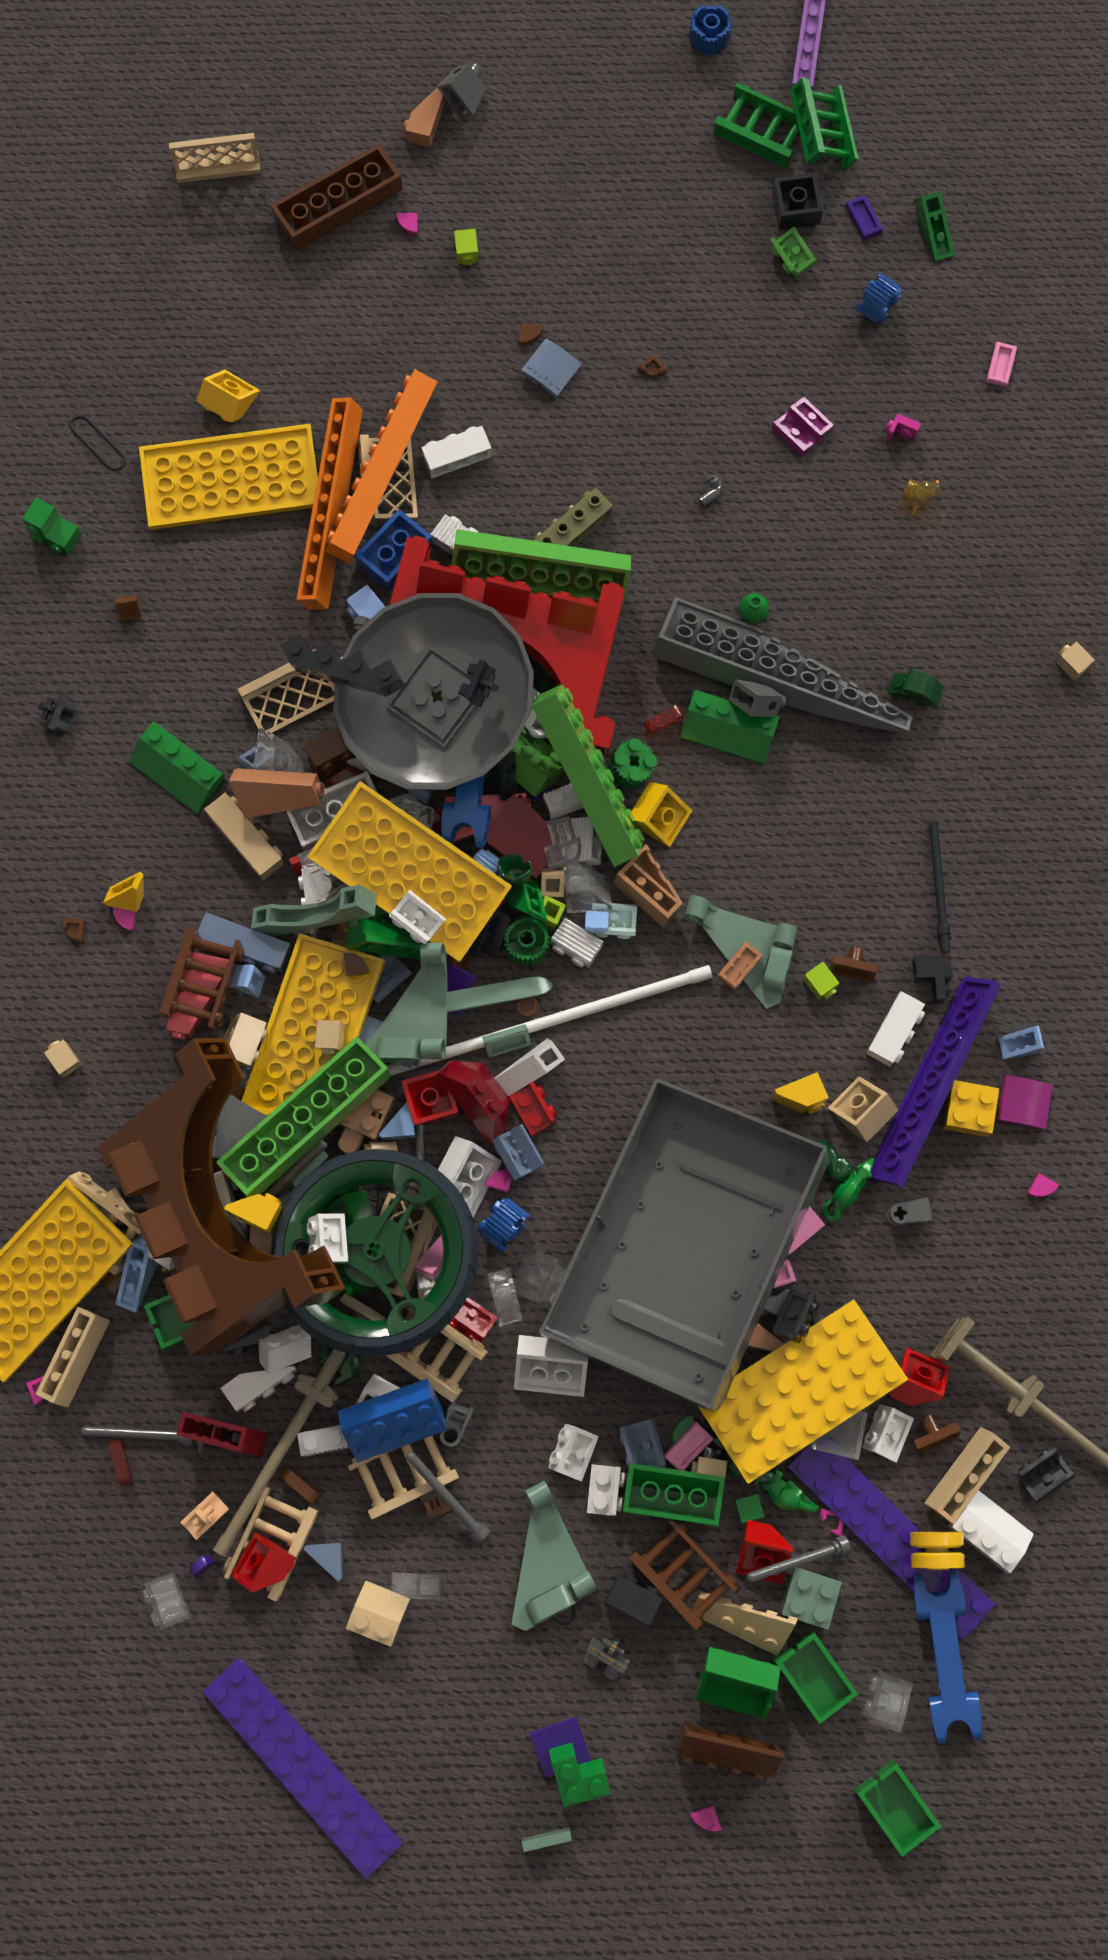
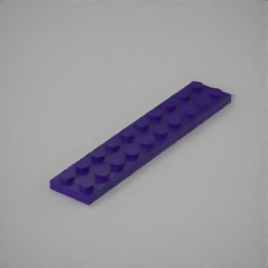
(933, 1080)
(880, 1526)
(303, 1767)

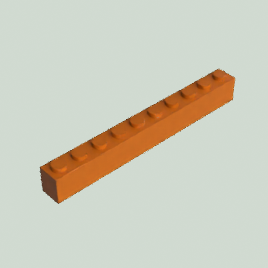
(381, 466)
(329, 498)

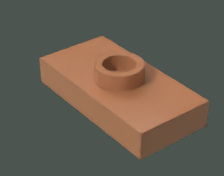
(740, 965)

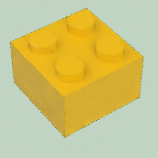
(971, 1108)

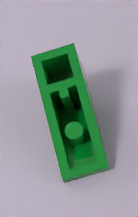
(934, 225)
(528, 899)

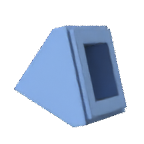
(423, 795)
(596, 921)

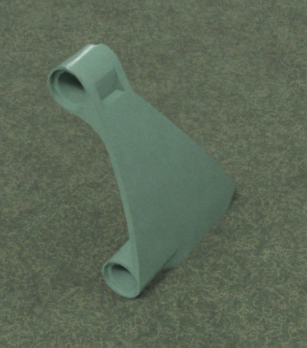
(732, 930)
(419, 1019)
(551, 1566)

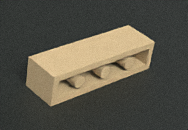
(244, 836)
(72, 1357)
(967, 1475)

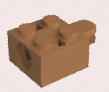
(365, 1121)

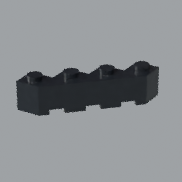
(351, 671)

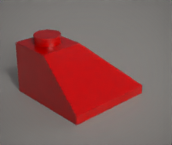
(428, 1099)
(925, 1379)
(762, 1548)
(262, 1564)

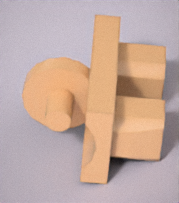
(204, 1515)

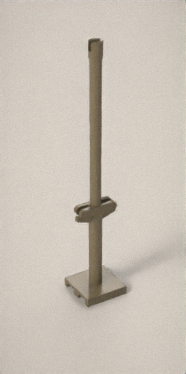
(316, 1391)
(1022, 1395)

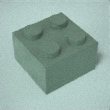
(810, 1597)

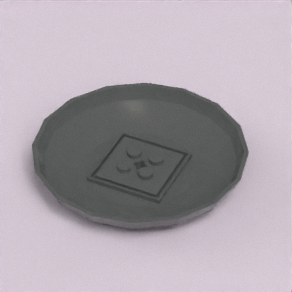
(431, 645)

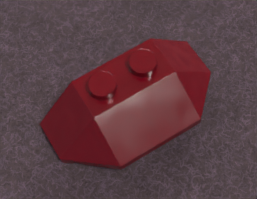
(478, 1096)

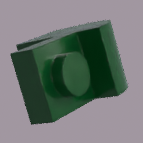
(918, 686)

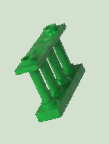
(809, 128)
(751, 141)

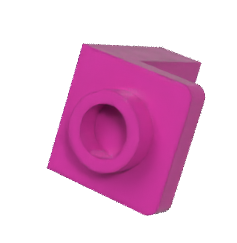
(904, 426)

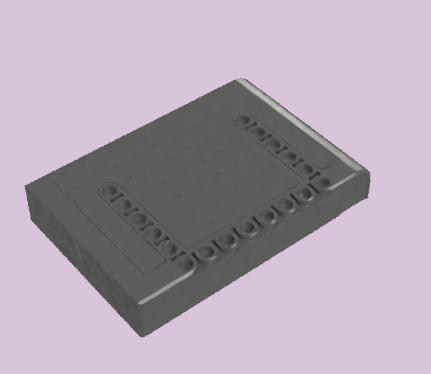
(686, 1244)

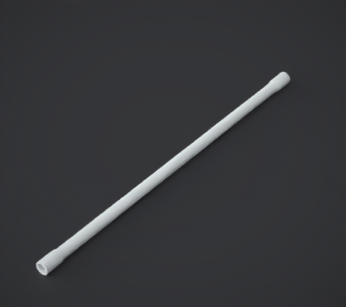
(693, 976)

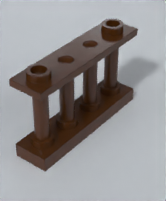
(185, 963)
(662, 1580)

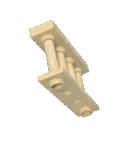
(111, 1204)
(446, 1387)
(401, 1495)
(295, 1540)

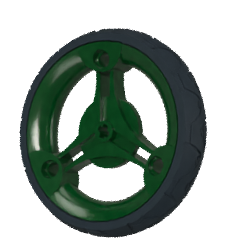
(458, 1239)

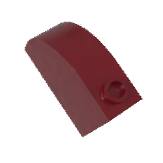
(521, 832)
(222, 1434)

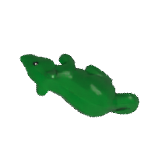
(848, 1191)
(788, 1495)

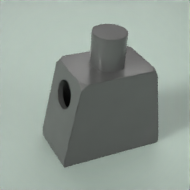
(463, 89)
(765, 701)

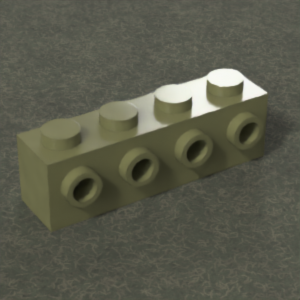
(577, 520)

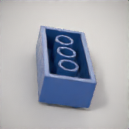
(392, 1420)

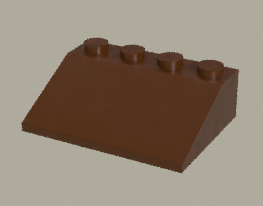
(728, 1750)

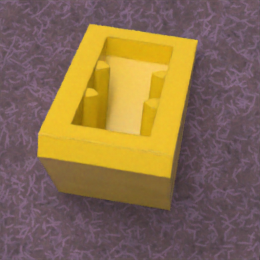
(127, 893)

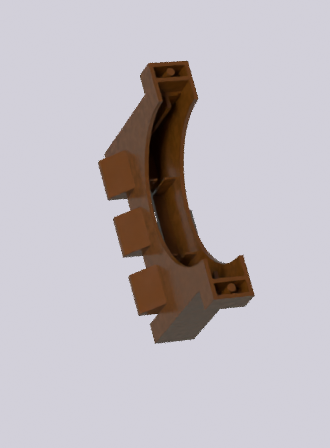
(169, 1162)

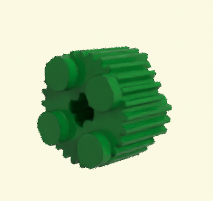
(638, 756)
(519, 931)

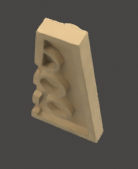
(753, 1626)

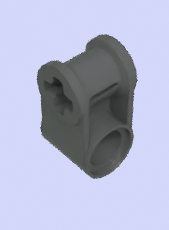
(913, 1212)
(456, 1422)

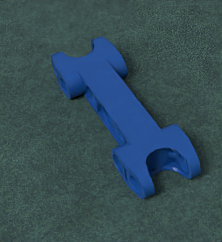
(467, 812)
(953, 1700)

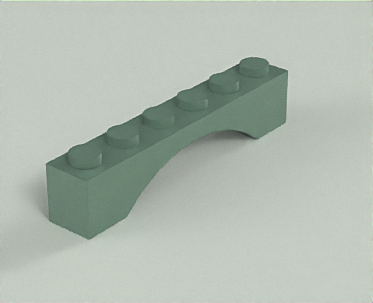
(348, 905)

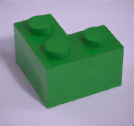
(50, 528)
(578, 1781)

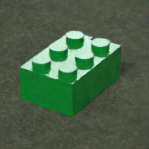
(164, 1314)
(815, 1677)
(737, 1683)
(897, 1808)

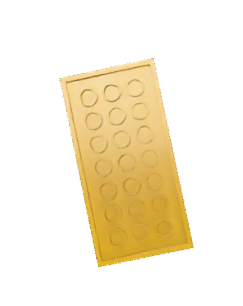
(229, 476)
(394, 853)
(310, 991)
(51, 1270)
(804, 1391)

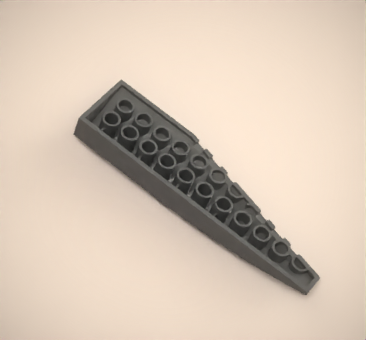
(738, 651)

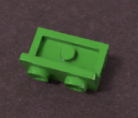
(794, 252)

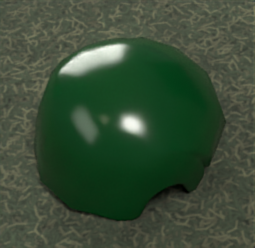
(514, 870)

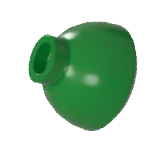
(754, 608)

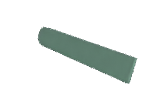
(497, 993)

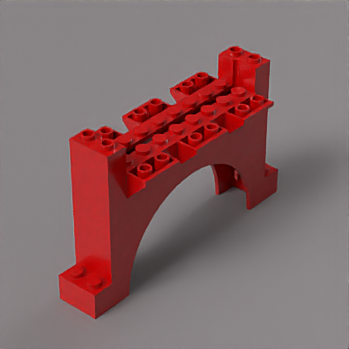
(559, 632)

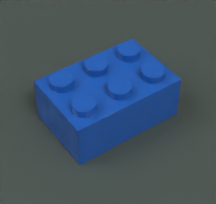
(384, 551)

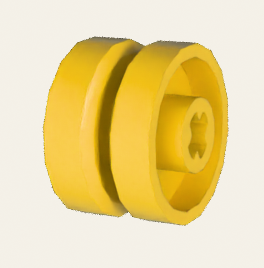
(937, 1550)

